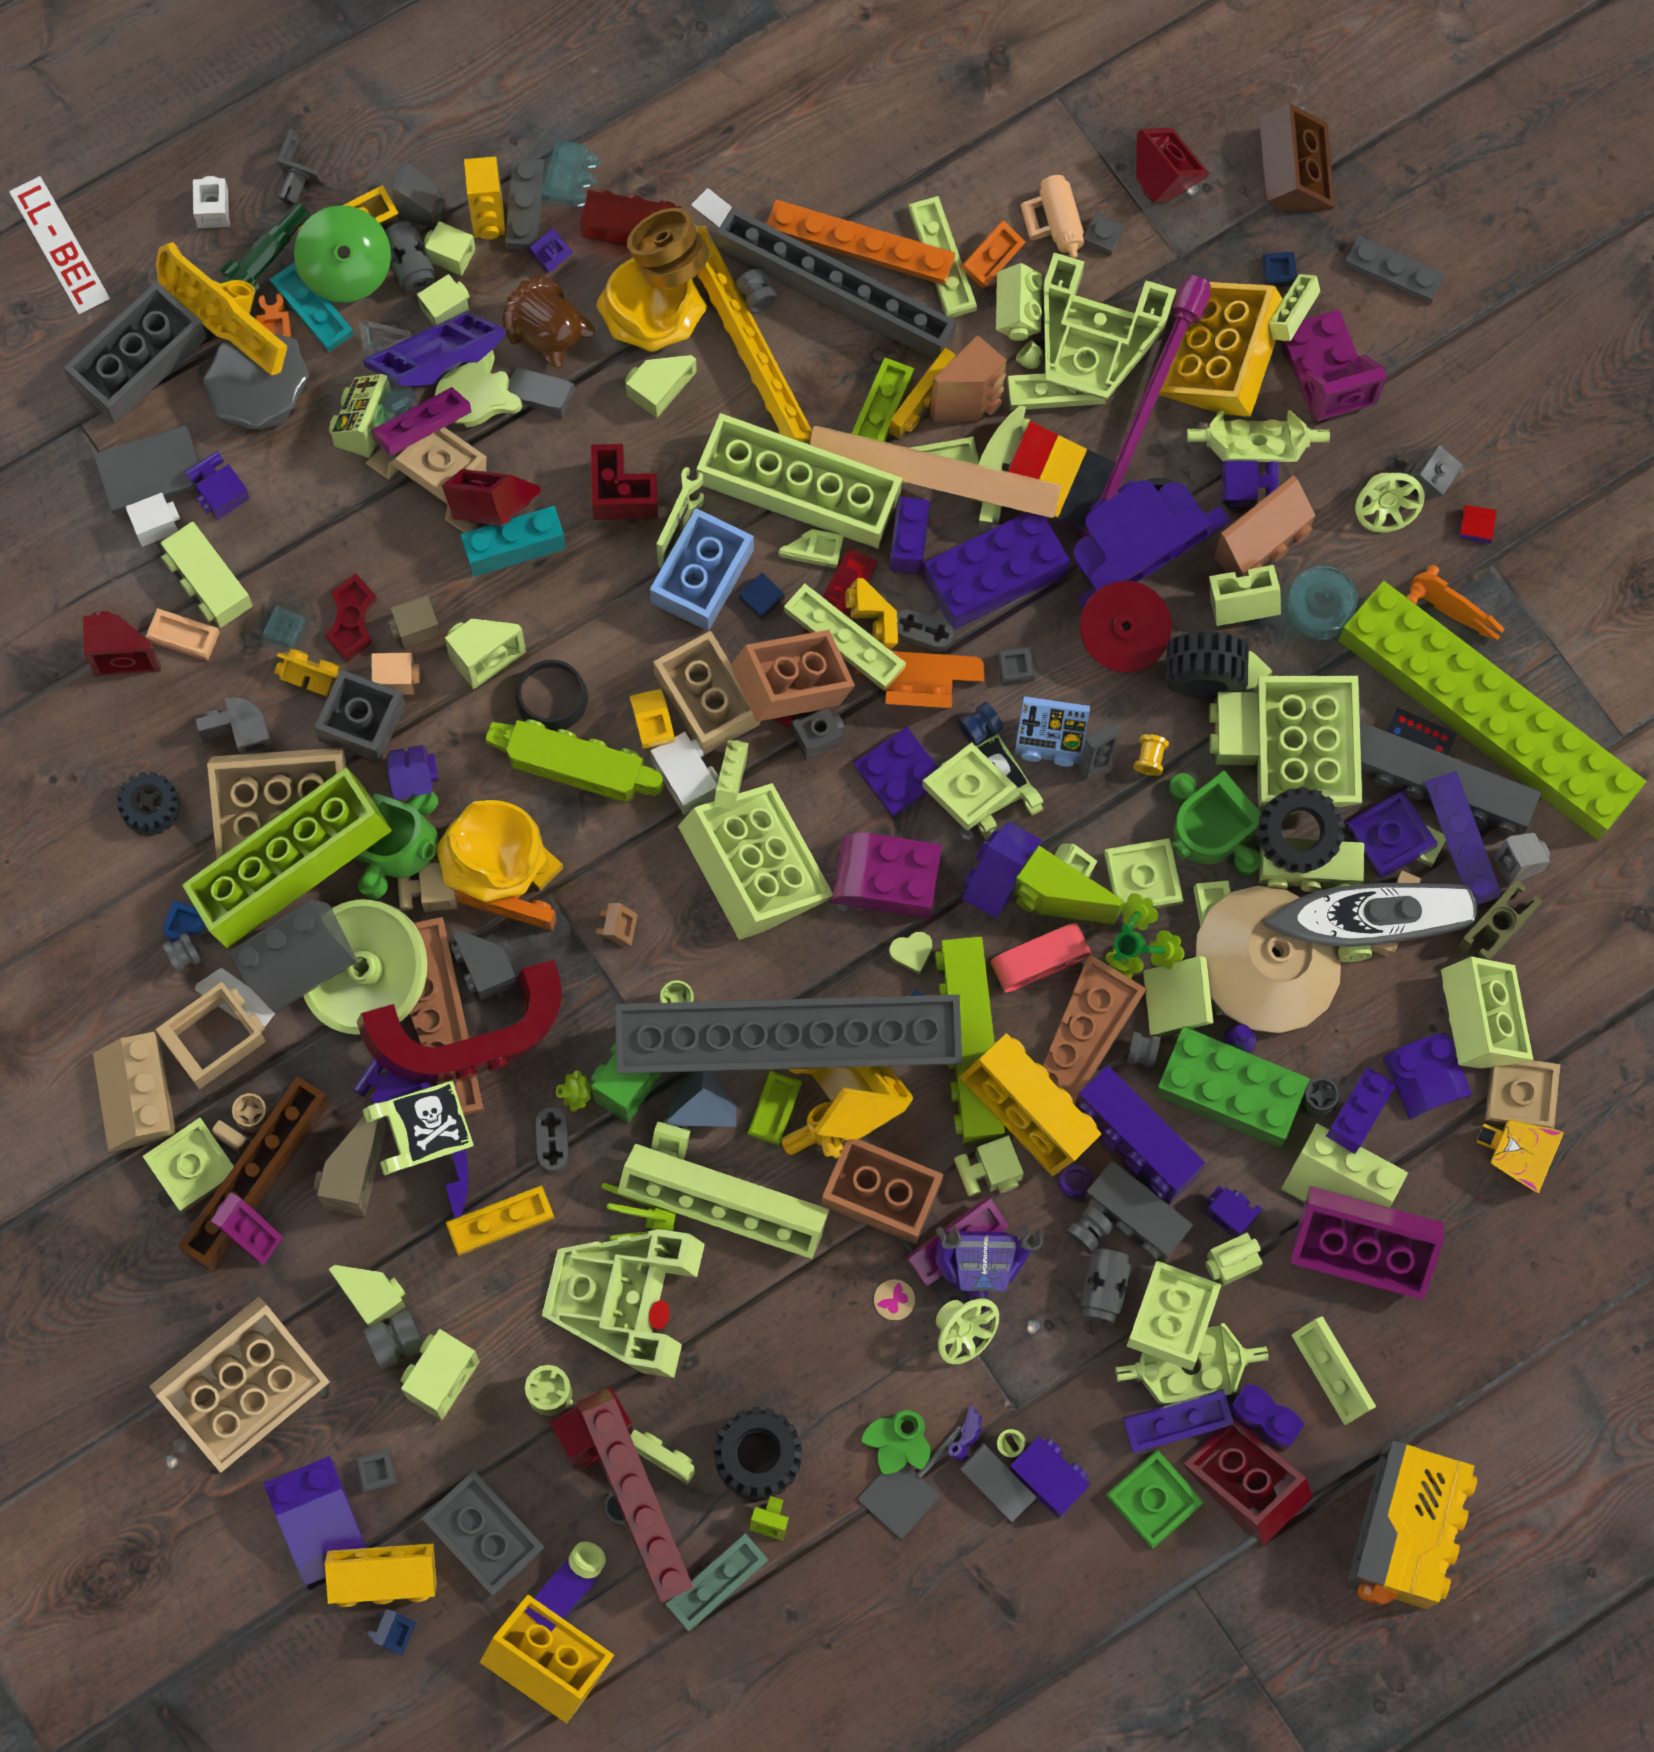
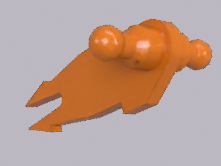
(1435, 590)

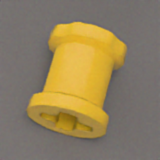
(1151, 755)

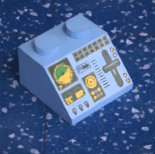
(1051, 731)

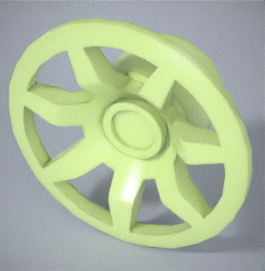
(1388, 497)
(961, 1324)

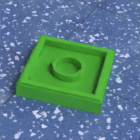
(1154, 1499)

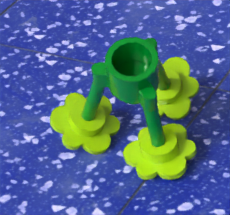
(1131, 944)

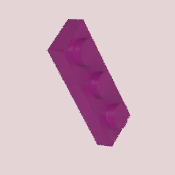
(421, 421)
(981, 1217)
(246, 1228)

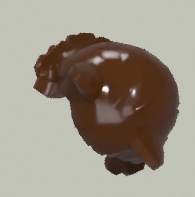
(544, 319)

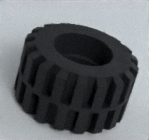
(1206, 664)
(1325, 814)
(758, 1423)

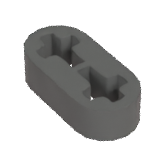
(926, 624)
(544, 1140)

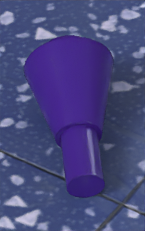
(1240, 1037)

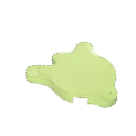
(484, 390)

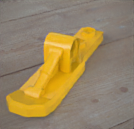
(220, 307)

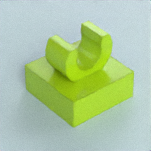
(769, 1521)

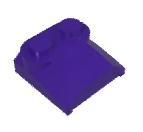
(1427, 1074)

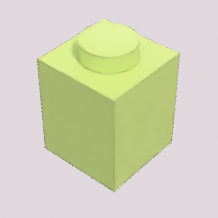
(449, 248)
(443, 300)

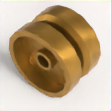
(668, 248)

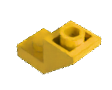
(868, 603)
(652, 718)

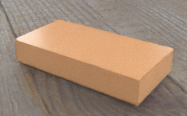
(182, 634)

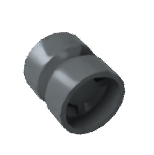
(393, 1340)

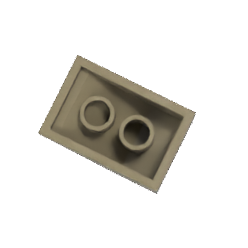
(351, 1169)

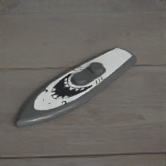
(1376, 913)

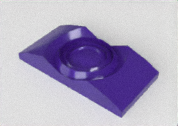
(437, 350)

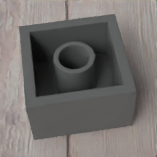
(360, 716)

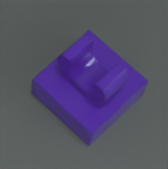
(549, 250)

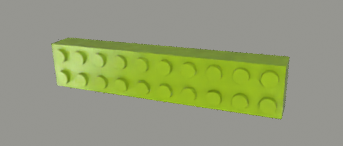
(1491, 710)

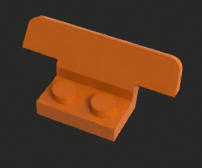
(929, 678)

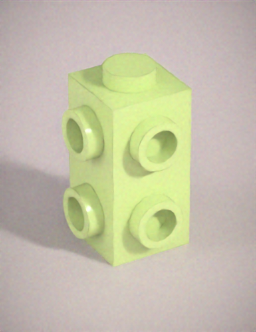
(1019, 302)

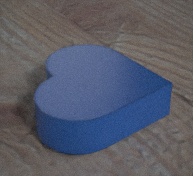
(182, 919)

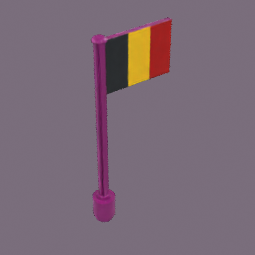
(1082, 473)

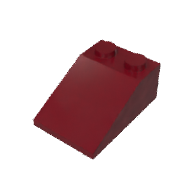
(1250, 1480)

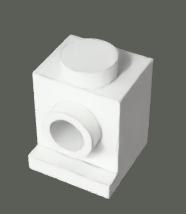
(210, 202)

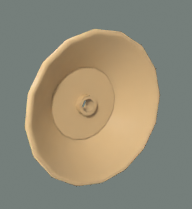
(1246, 975)

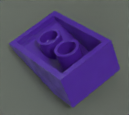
(314, 1516)

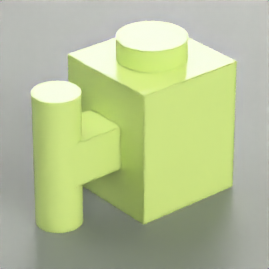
(995, 1163)
(1234, 1259)

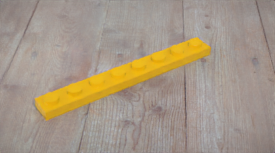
(752, 346)

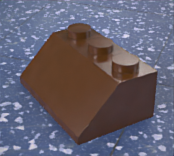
(1296, 160)

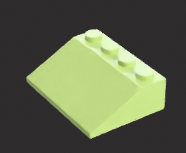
(1309, 737)
(755, 861)

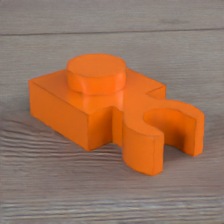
(274, 318)

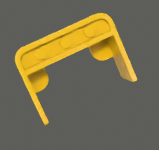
(860, 1098)

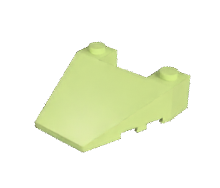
(1093, 343)
(608, 1291)

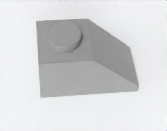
(1521, 857)

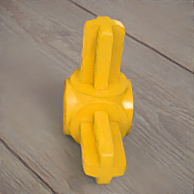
(807, 1136)

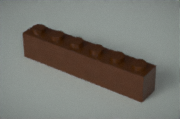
(257, 1168)

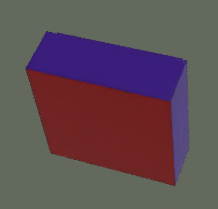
(1477, 524)

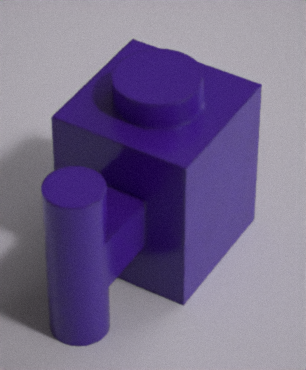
(1242, 481)
(220, 489)
(386, 1087)

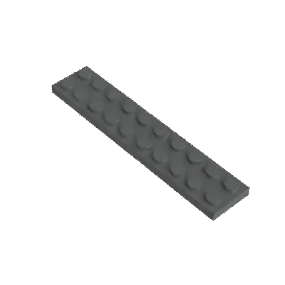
(788, 1034)

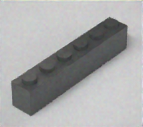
(1408, 765)

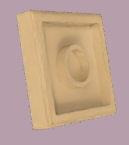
(1523, 1093)

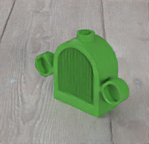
(1215, 823)
(402, 850)

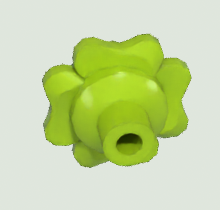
(575, 1091)

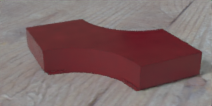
(349, 632)

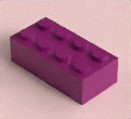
(1367, 1243)

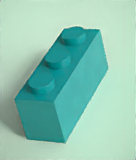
(513, 543)

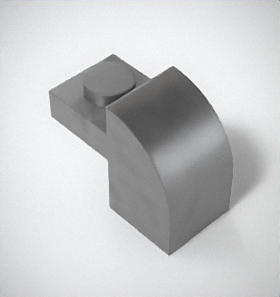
(242, 720)

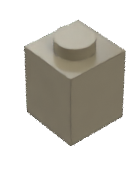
(414, 622)

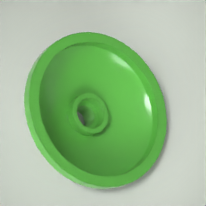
(333, 276)

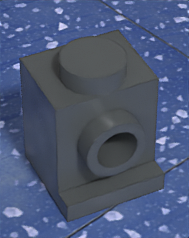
(813, 742)

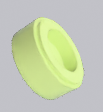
(587, 1559)

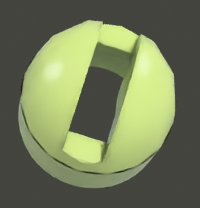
(1030, 355)
(1006, 1448)

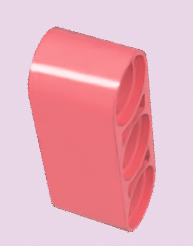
(1040, 957)

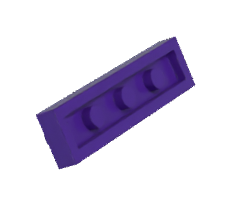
(1463, 836)

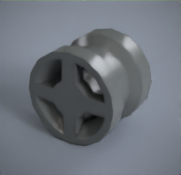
(181, 952)
(1143, 1050)

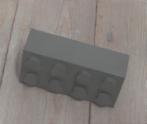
(135, 352)

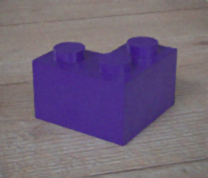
(999, 866)

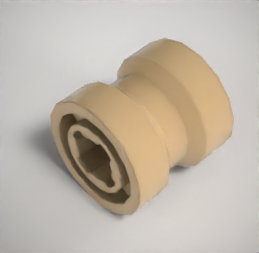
(250, 1106)

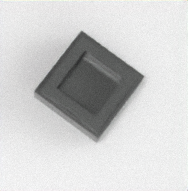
(1016, 666)
(376, 1471)

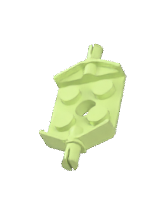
(1276, 439)
(1220, 1363)

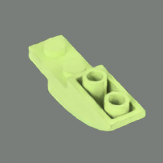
(999, 456)

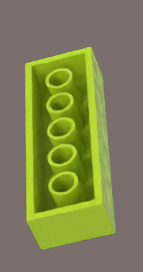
(286, 858)

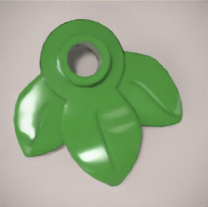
(895, 1446)

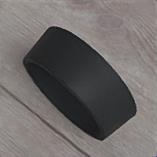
(555, 723)

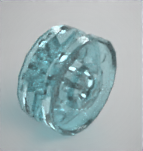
(1321, 584)

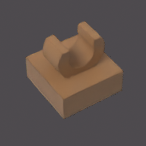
(619, 924)

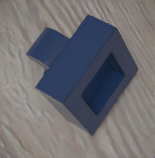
(393, 1631)

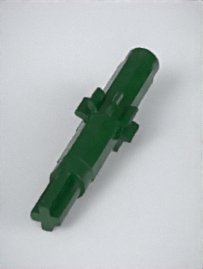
(265, 249)

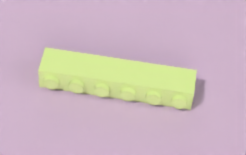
(723, 1201)

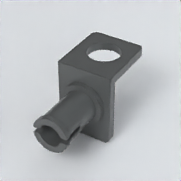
(296, 172)

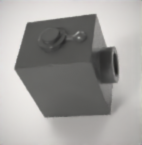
(1434, 471)

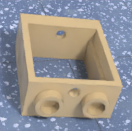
(195, 1011)

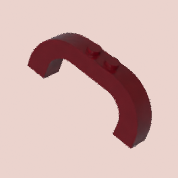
(420, 1063)

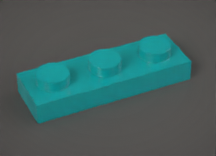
(311, 309)

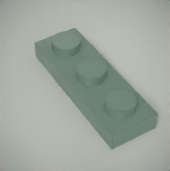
(717, 1582)

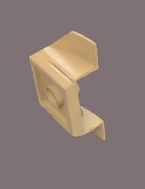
(432, 464)

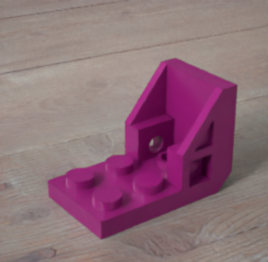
(1330, 370)

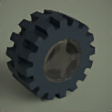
(142, 793)

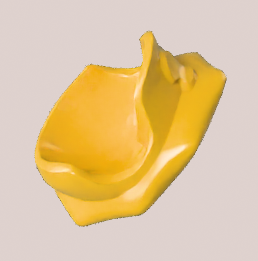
(646, 314)
(491, 851)

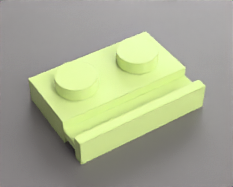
(674, 1463)

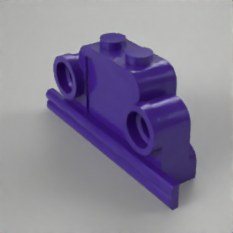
(1141, 533)

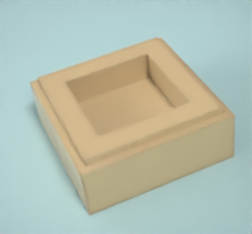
(230, 1137)

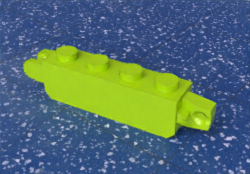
(575, 761)

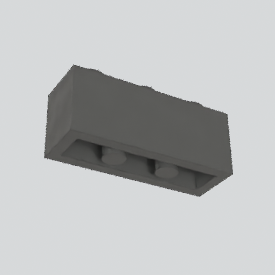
(1137, 1212)

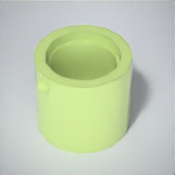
(548, 1390)

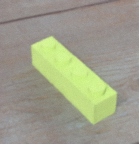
(1294, 307)
(731, 774)

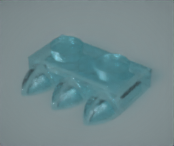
(567, 173)

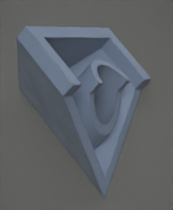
(702, 1103)

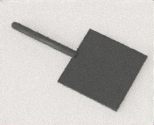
(905, 1496)

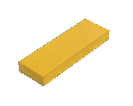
(500, 1220)

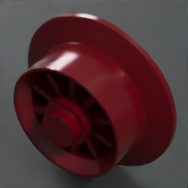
(1125, 626)

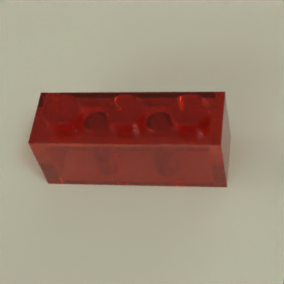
(613, 216)

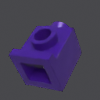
(1231, 1211)

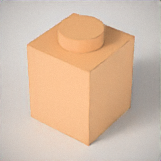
(396, 671)

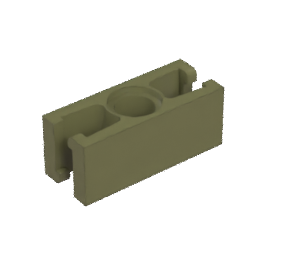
(1502, 911)

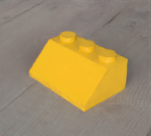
(547, 1666)

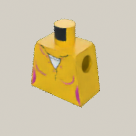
(1522, 1150)

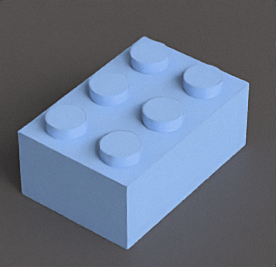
(701, 569)

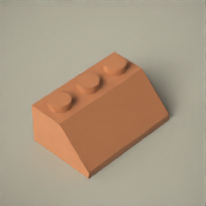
(969, 384)
(1266, 530)

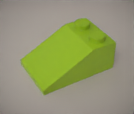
(1061, 891)

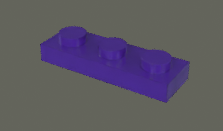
(1361, 1110)
(1177, 1421)

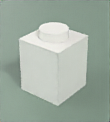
(153, 518)

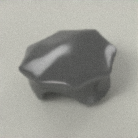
(247, 393)

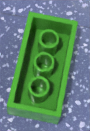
(1232, 1087)

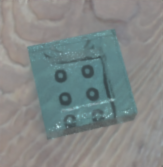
(284, 627)

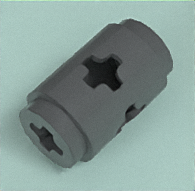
(409, 257)
(1105, 1270)

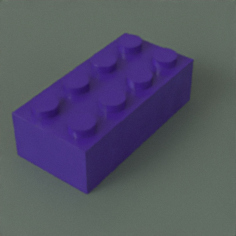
(995, 568)
(1139, 1136)

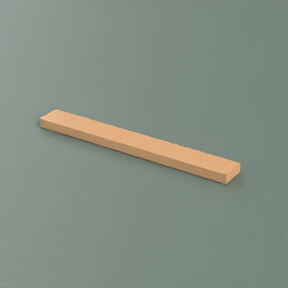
(943, 472)

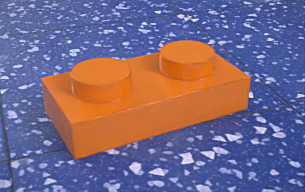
(992, 254)

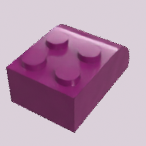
(887, 874)

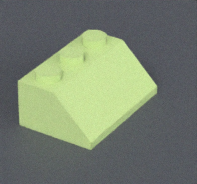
(1486, 1013)
(1338, 1170)

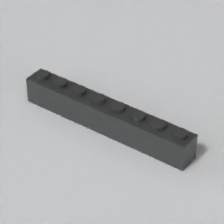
(835, 284)

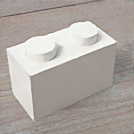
(685, 772)

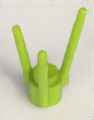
(656, 1217)

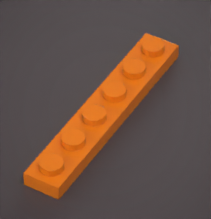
(862, 242)

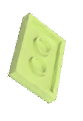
(1174, 1315)

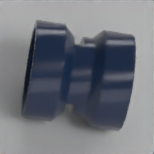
(980, 724)

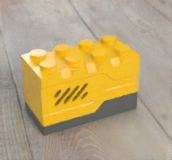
(1411, 1527)

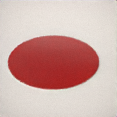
(659, 1314)

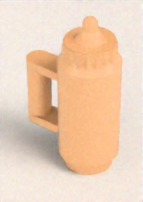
(1060, 213)

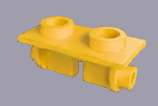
(297, 667)

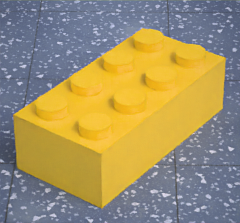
(1030, 1104)

